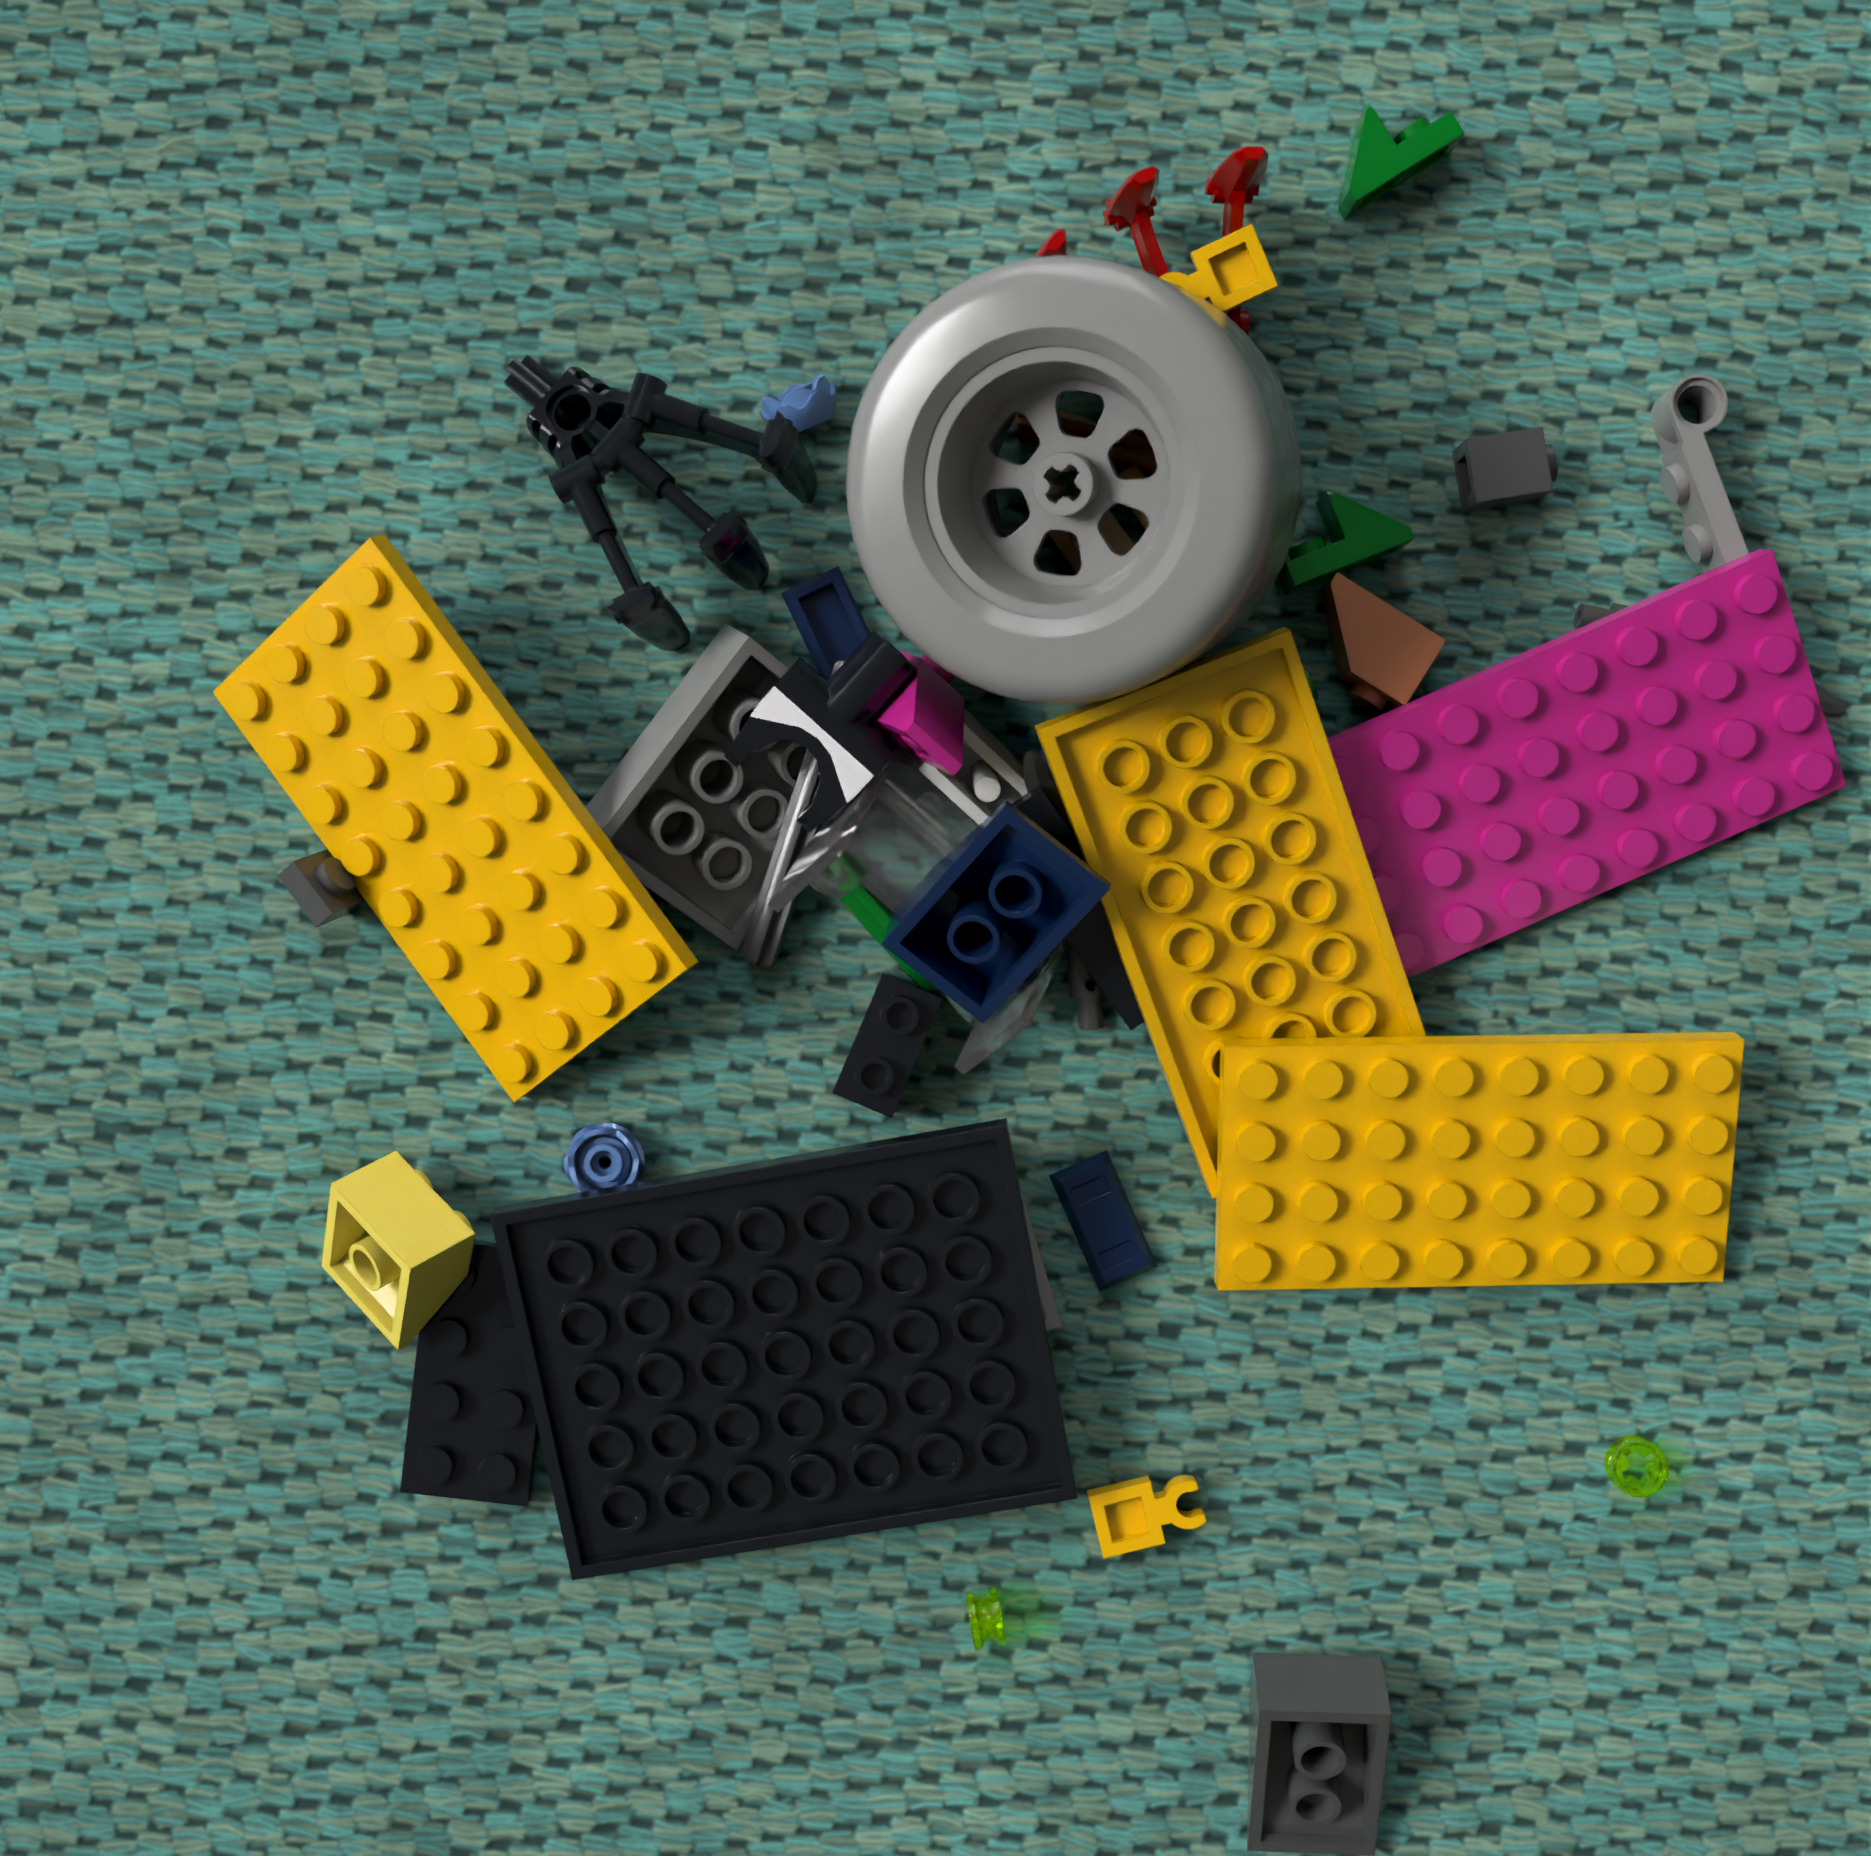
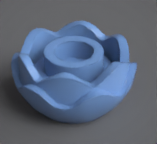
(803, 403)
(598, 1140)

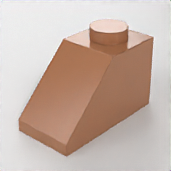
(1376, 645)

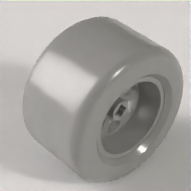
(931, 467)

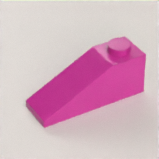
(927, 717)

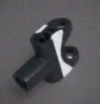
(831, 722)

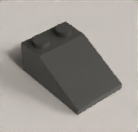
(1316, 1753)

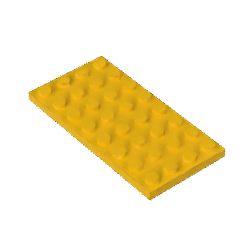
(452, 820)
(1229, 867)
(1475, 1160)

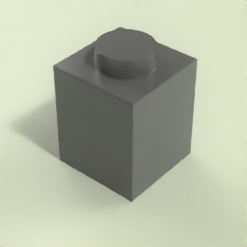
(1504, 469)

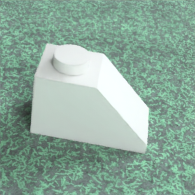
(987, 774)

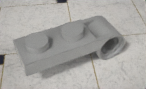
(1691, 473)

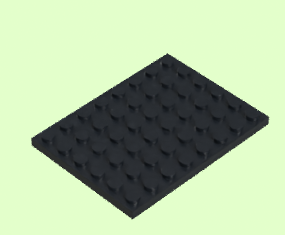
(787, 1350)

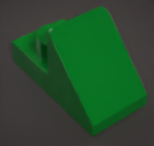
(1383, 163)
(1356, 539)

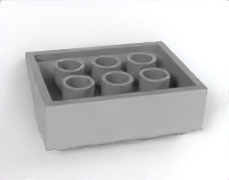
(684, 811)

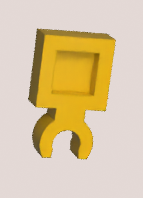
(1228, 271)
(1131, 1515)

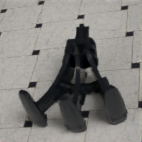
(613, 442)

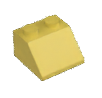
(395, 1245)

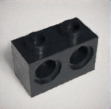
(887, 1044)

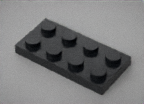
(470, 1396)

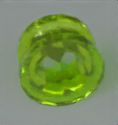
(1655, 1469)
(985, 1618)

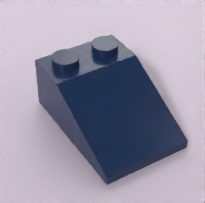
(993, 911)

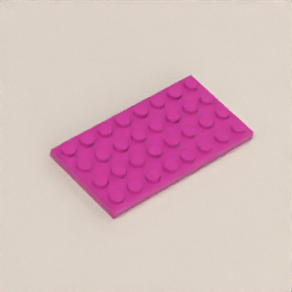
(1587, 761)

